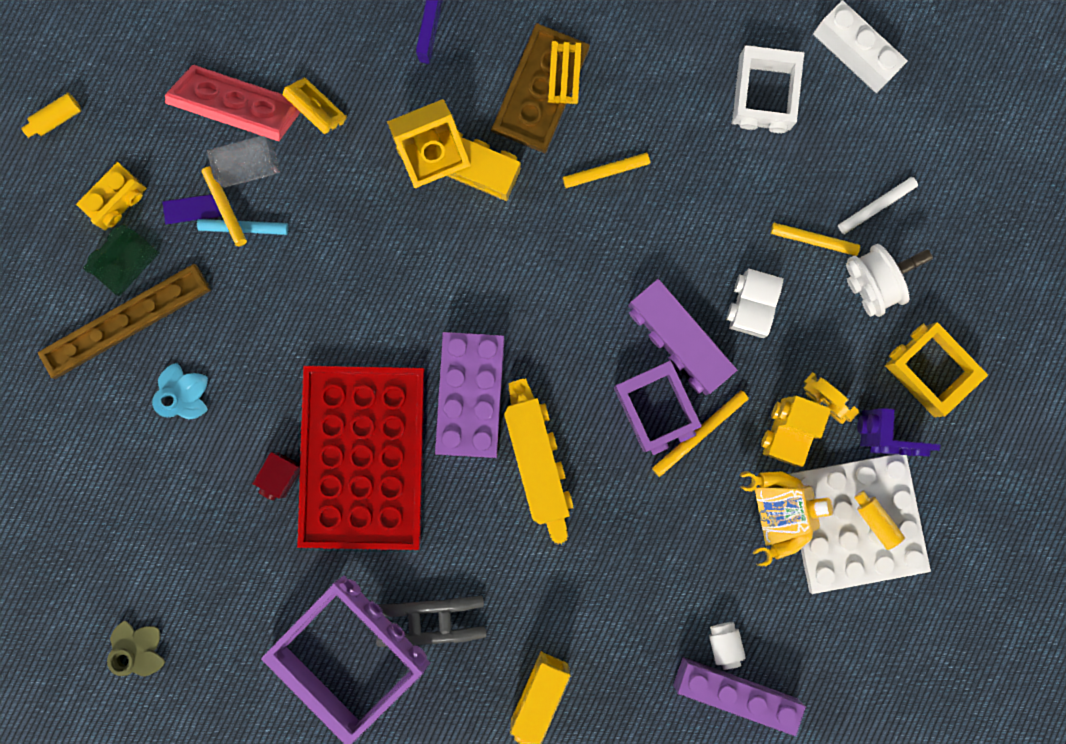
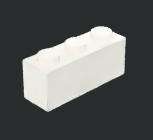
(859, 46)

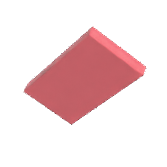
(233, 102)

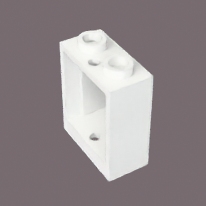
(767, 60)

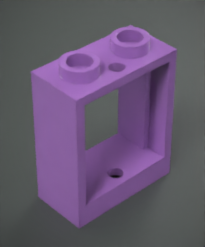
(682, 433)

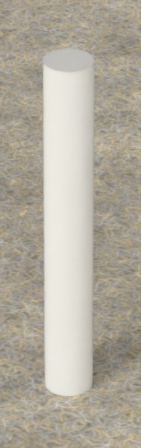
(878, 205)

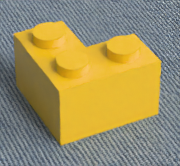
(793, 429)

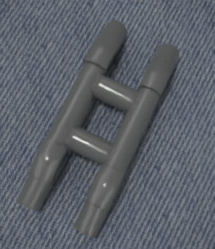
(443, 608)

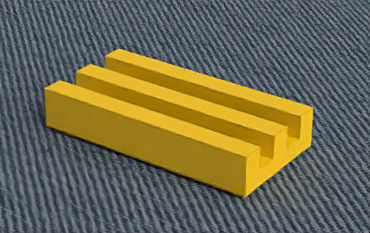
(565, 48)
(314, 105)

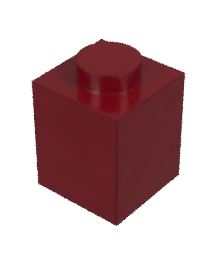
(276, 476)

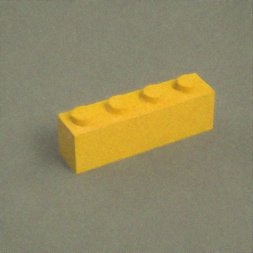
(488, 169)

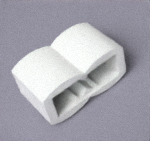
(755, 303)

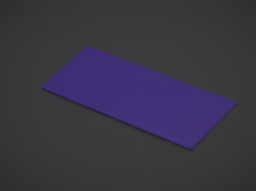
(190, 209)

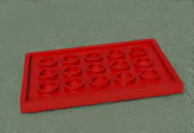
(361, 458)

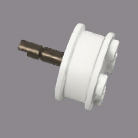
(881, 279)

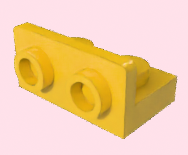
(111, 197)

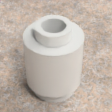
(727, 645)

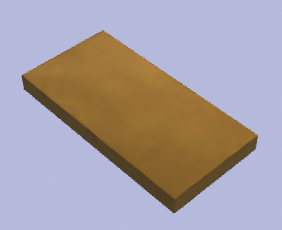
(525, 110)

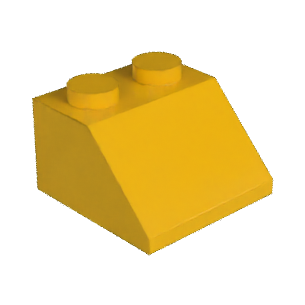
(429, 143)

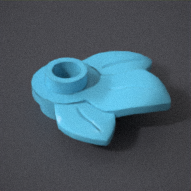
(184, 390)

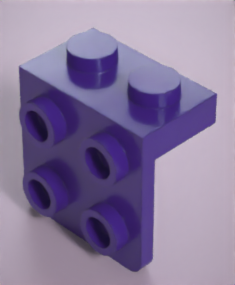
(877, 433)

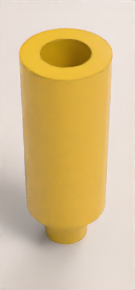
(52, 115)
(879, 520)

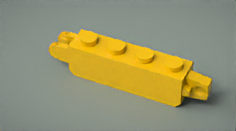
(536, 460)

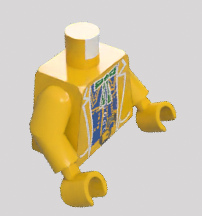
(786, 512)

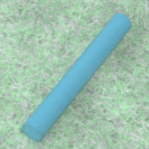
(246, 226)

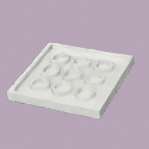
(845, 547)

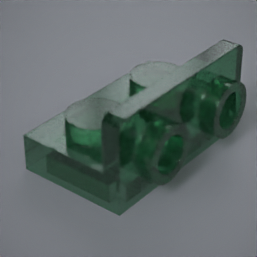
(120, 259)

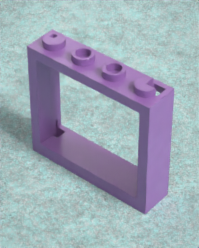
(314, 692)

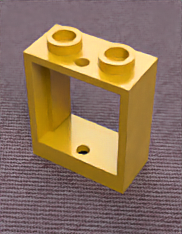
(956, 391)
(539, 699)

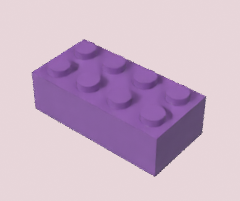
(470, 395)

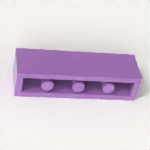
(681, 337)
(739, 696)

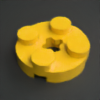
(824, 392)

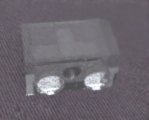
(243, 161)

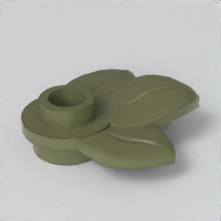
(138, 647)

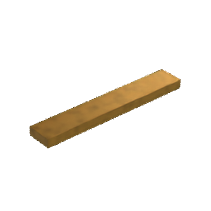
(124, 321)

